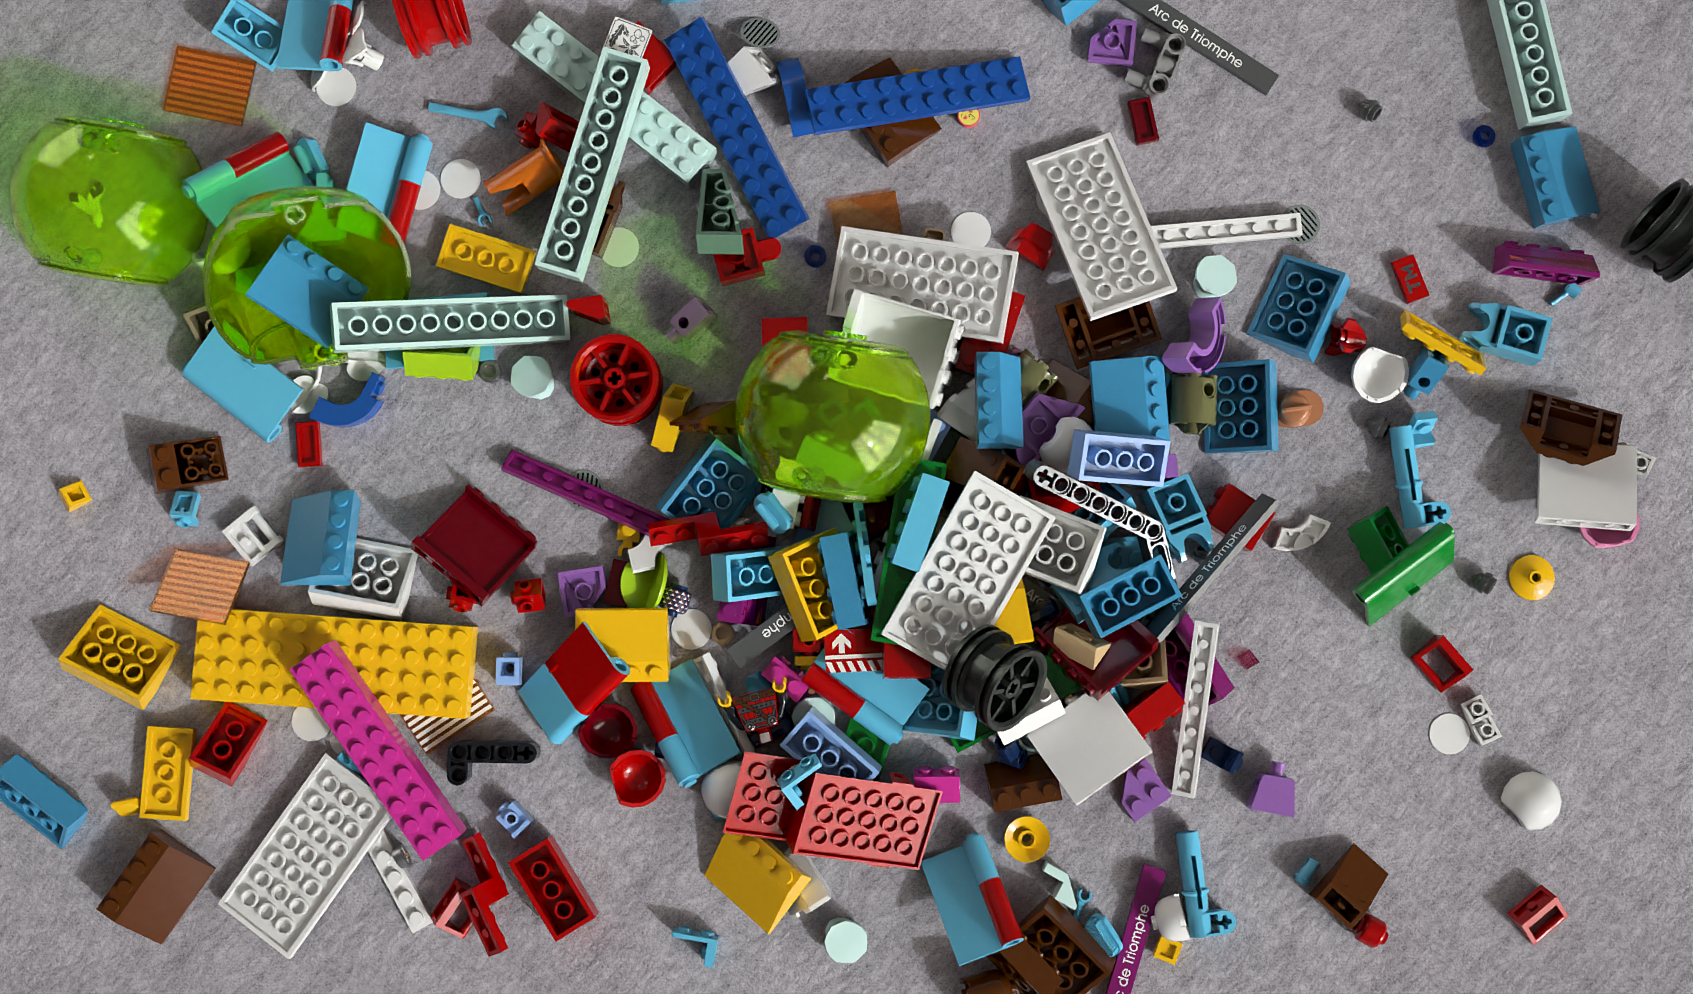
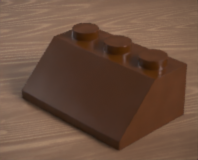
(1021, 787)
(1027, 968)

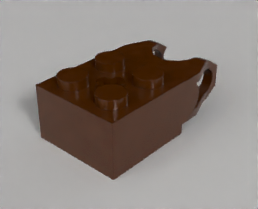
(609, 220)

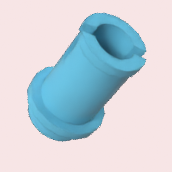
(1307, 871)

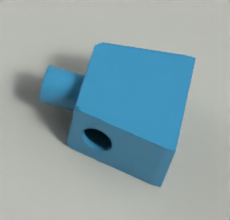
(1425, 372)

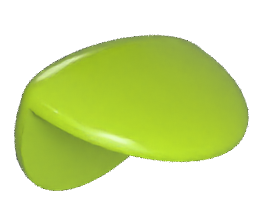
(645, 587)

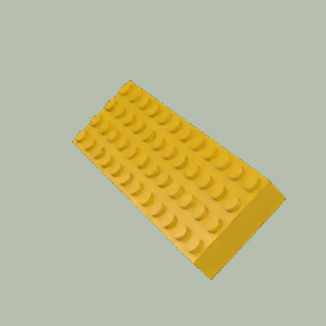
(404, 663)

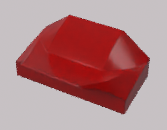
(1033, 245)

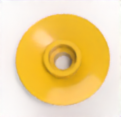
(1521, 577)
(1030, 850)

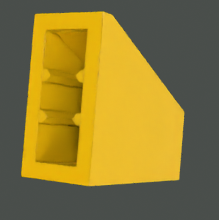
(673, 405)

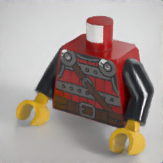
(758, 710)

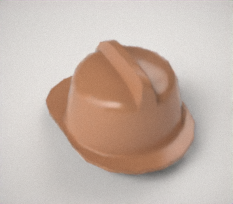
(1299, 408)

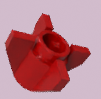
(1346, 338)

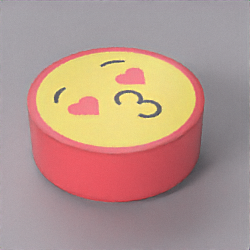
(968, 118)

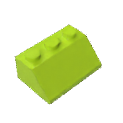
(442, 362)

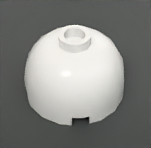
(1171, 919)

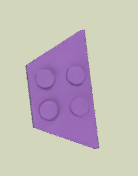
(1039, 423)

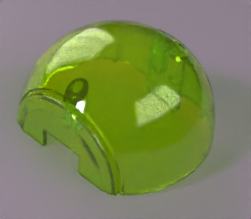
(107, 201)
(327, 221)
(832, 416)

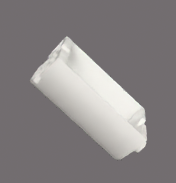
(923, 333)

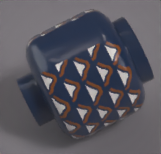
(675, 599)

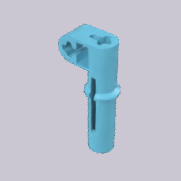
(1409, 483)
(1196, 892)

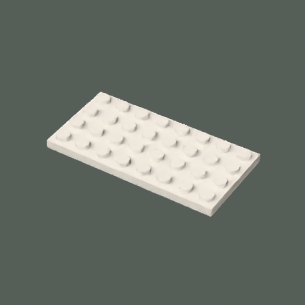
(1101, 226)
(927, 274)
(968, 570)
(307, 856)

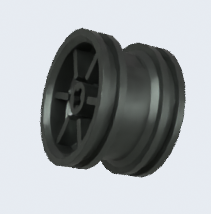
(1665, 232)
(994, 677)

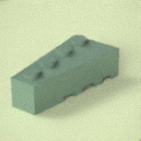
(717, 220)

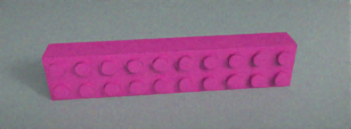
(378, 749)

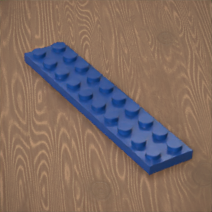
(916, 95)
(736, 128)

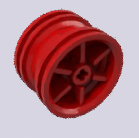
(431, 24)
(597, 355)

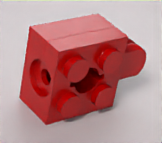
(747, 266)

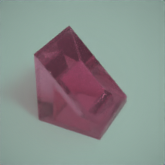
(1247, 659)

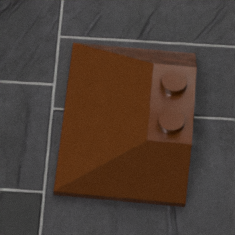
(1106, 335)
(1569, 429)

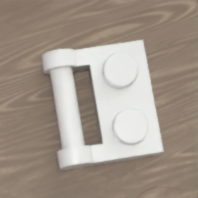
(247, 541)

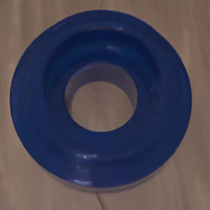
(1477, 137)
(815, 249)

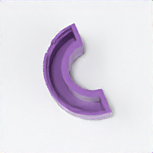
(1205, 341)

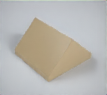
(1080, 645)
(1150, 672)

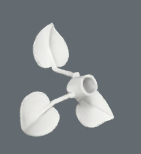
(356, 49)
(359, 368)

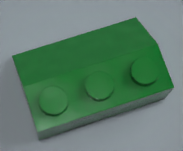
(1377, 538)

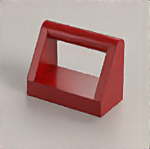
(556, 126)
(591, 308)
(1450, 654)
(446, 908)
(1534, 908)

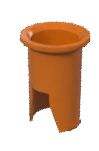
(529, 175)

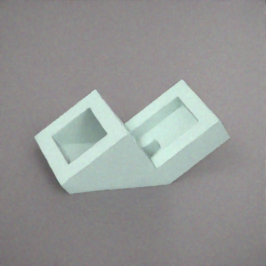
(1063, 891)

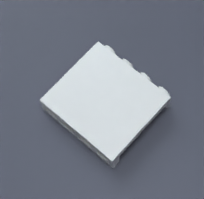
(1589, 495)
(1089, 745)

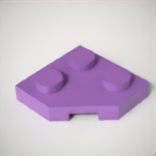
(1114, 44)
(581, 588)
(1142, 790)

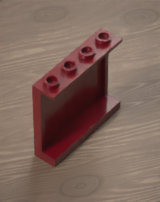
(475, 545)
(1127, 651)

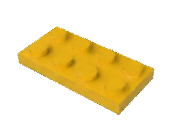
(486, 258)
(1435, 338)
(167, 773)

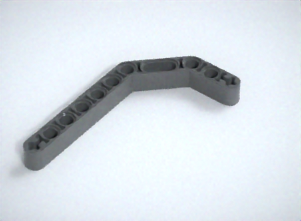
(1103, 507)

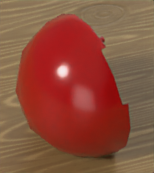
(637, 778)

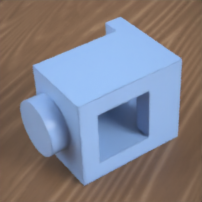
(503, 676)
(522, 817)

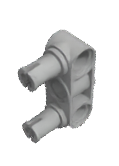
(1164, 66)

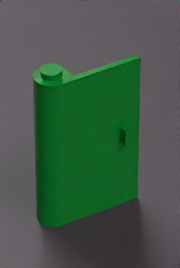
(1406, 572)

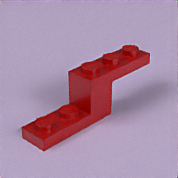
(708, 534)
(486, 892)

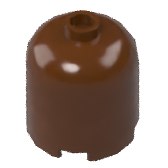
(988, 982)

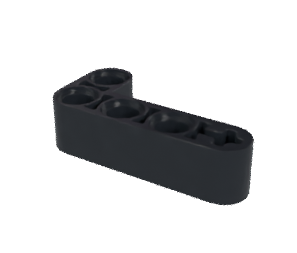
(494, 756)

